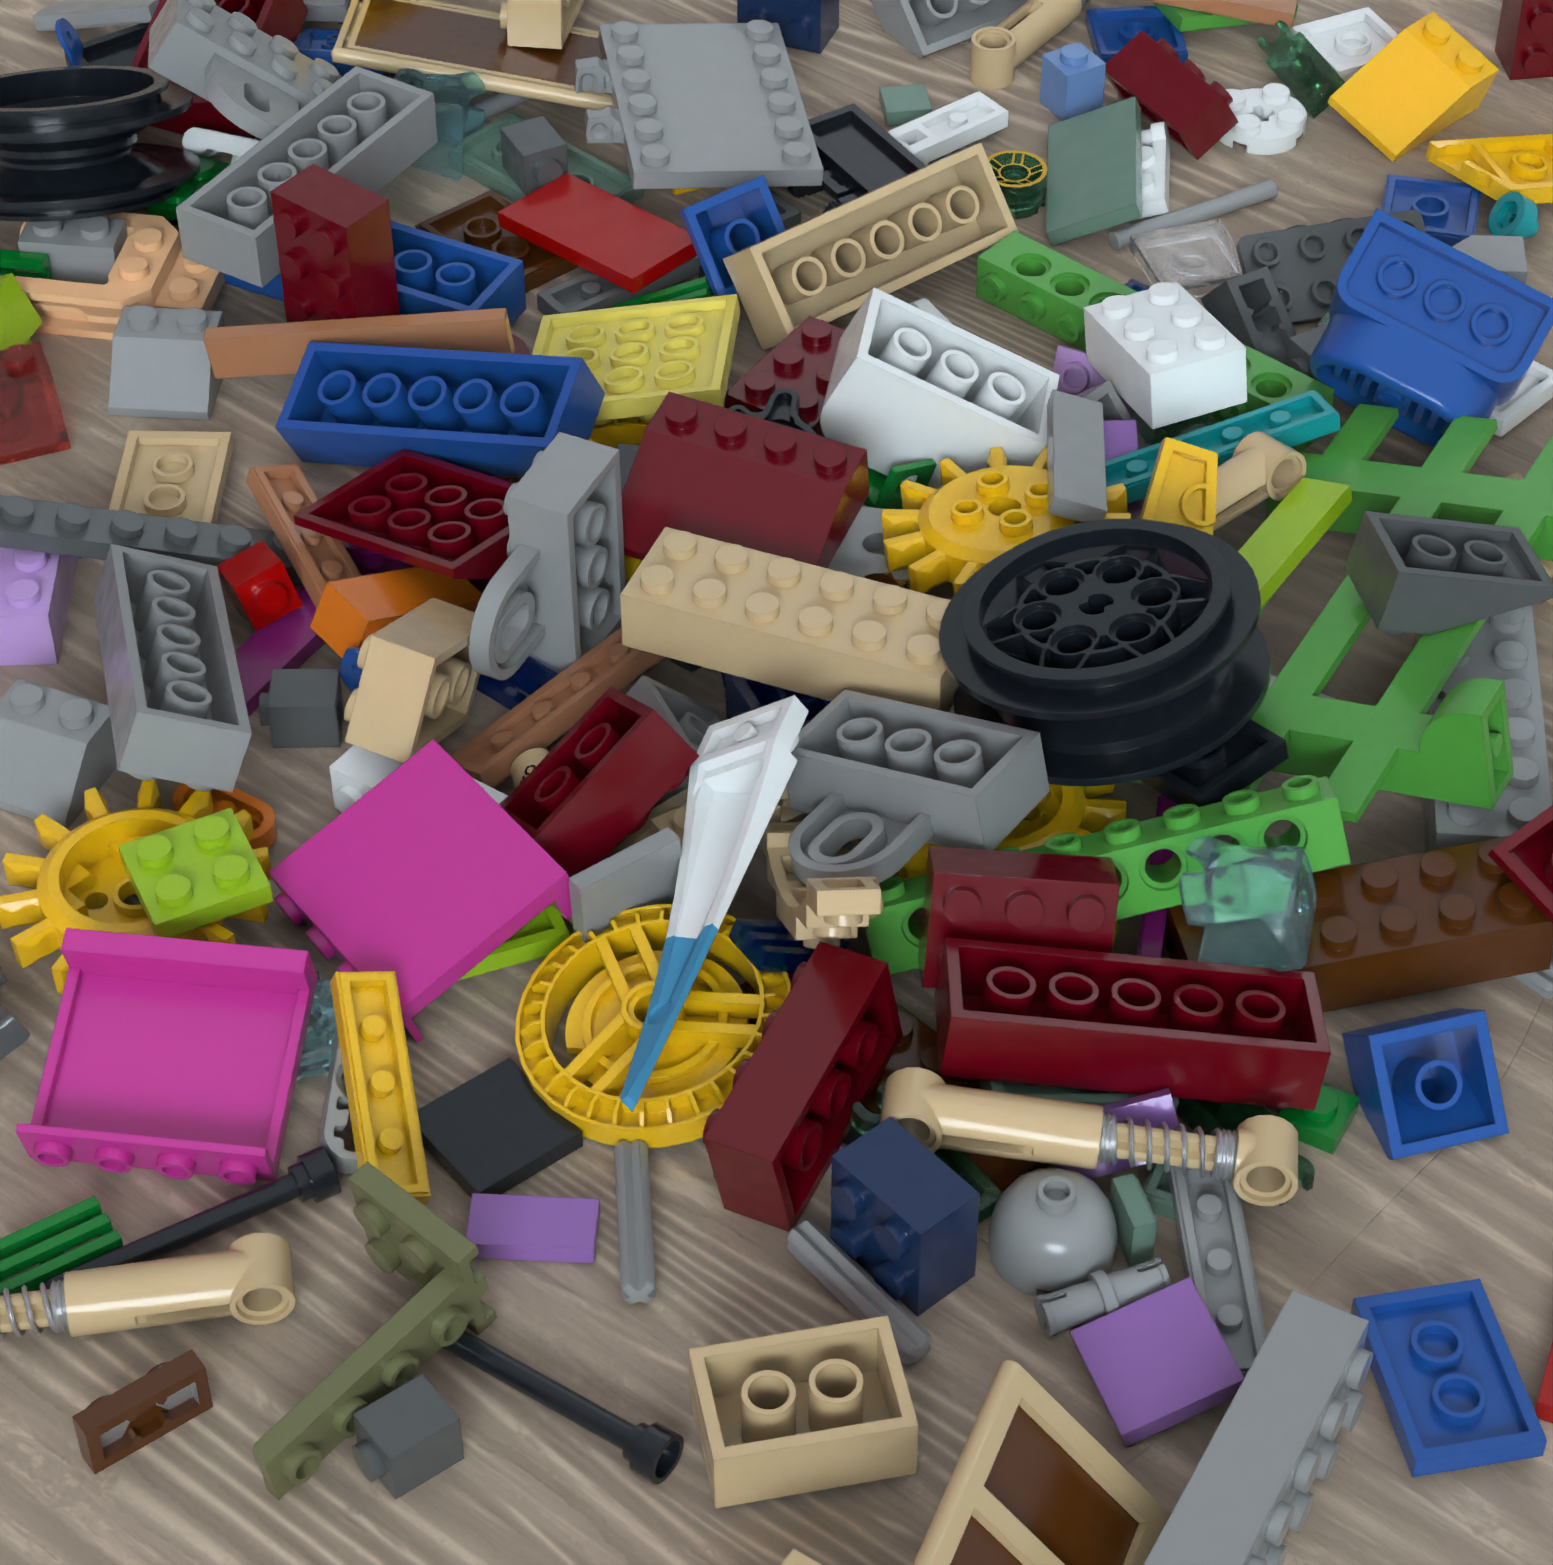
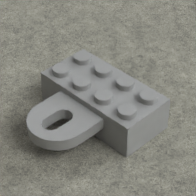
(234, 65)
(562, 565)
(905, 781)

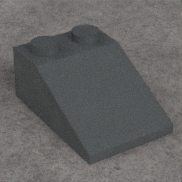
(1441, 572)

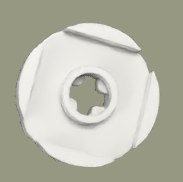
(1266, 119)

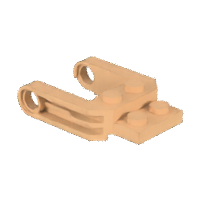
(145, 273)

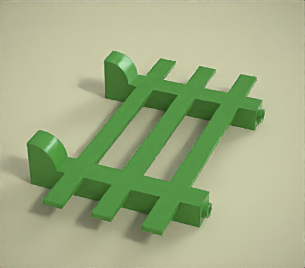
(1396, 746)

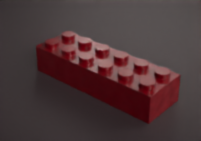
(1130, 1024)

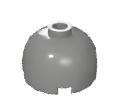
(1051, 1231)

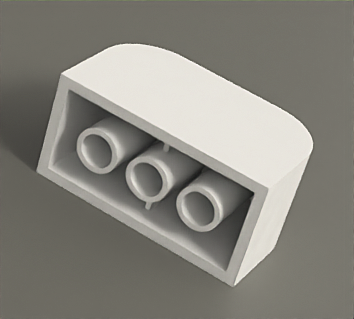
(932, 391)

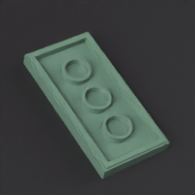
(485, 165)
(1094, 171)

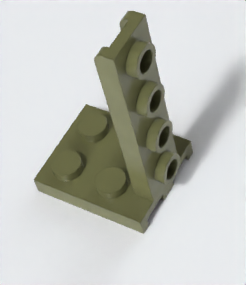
(447, 1300)

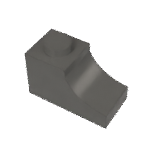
(1253, 312)

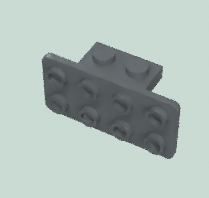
(1309, 260)

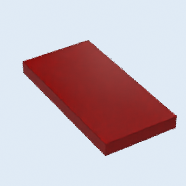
(599, 232)

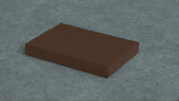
(478, 225)

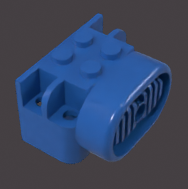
(1427, 330)

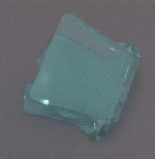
(453, 118)
(1252, 903)

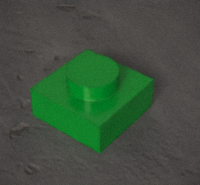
(1328, 1122)

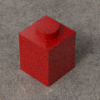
(259, 585)

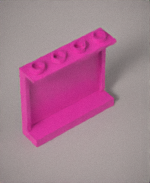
(419, 880)
(172, 1057)

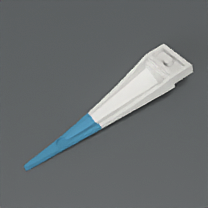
(728, 807)

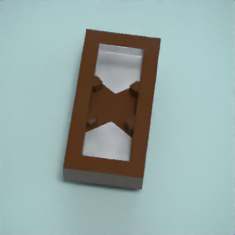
(142, 1411)

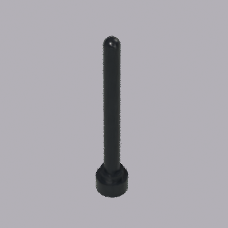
(308, 1178)
(650, 1449)

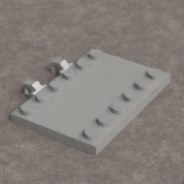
(700, 105)

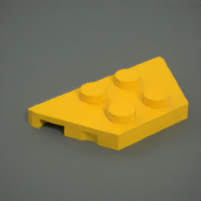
(1499, 164)

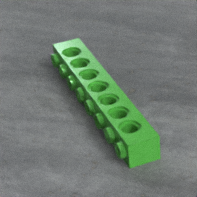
(1052, 296)
(1146, 887)

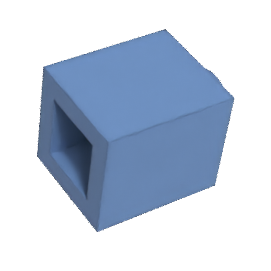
(1072, 81)

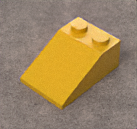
(1415, 87)

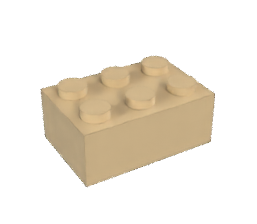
(413, 682)
(802, 1411)

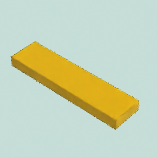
(379, 1078)

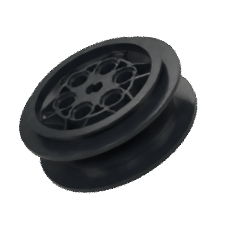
(74, 137)
(1113, 644)

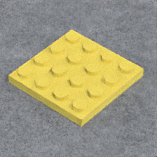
(649, 351)

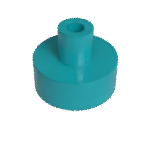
(1514, 216)

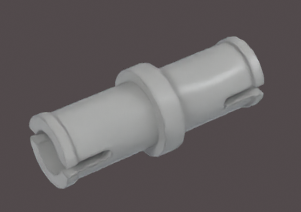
(1099, 1295)

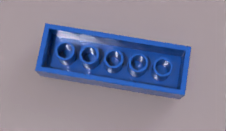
(440, 276)
(447, 404)

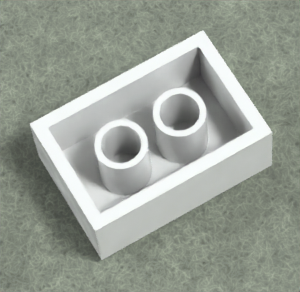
(1165, 354)

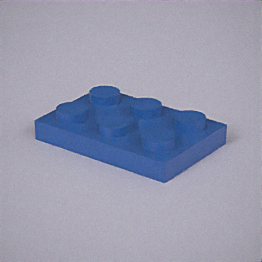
(1448, 1378)

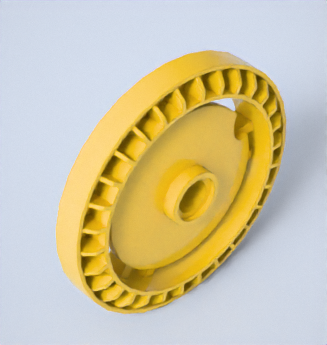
(607, 1018)

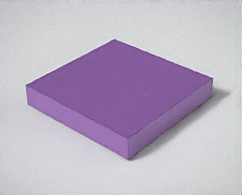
(1158, 1361)

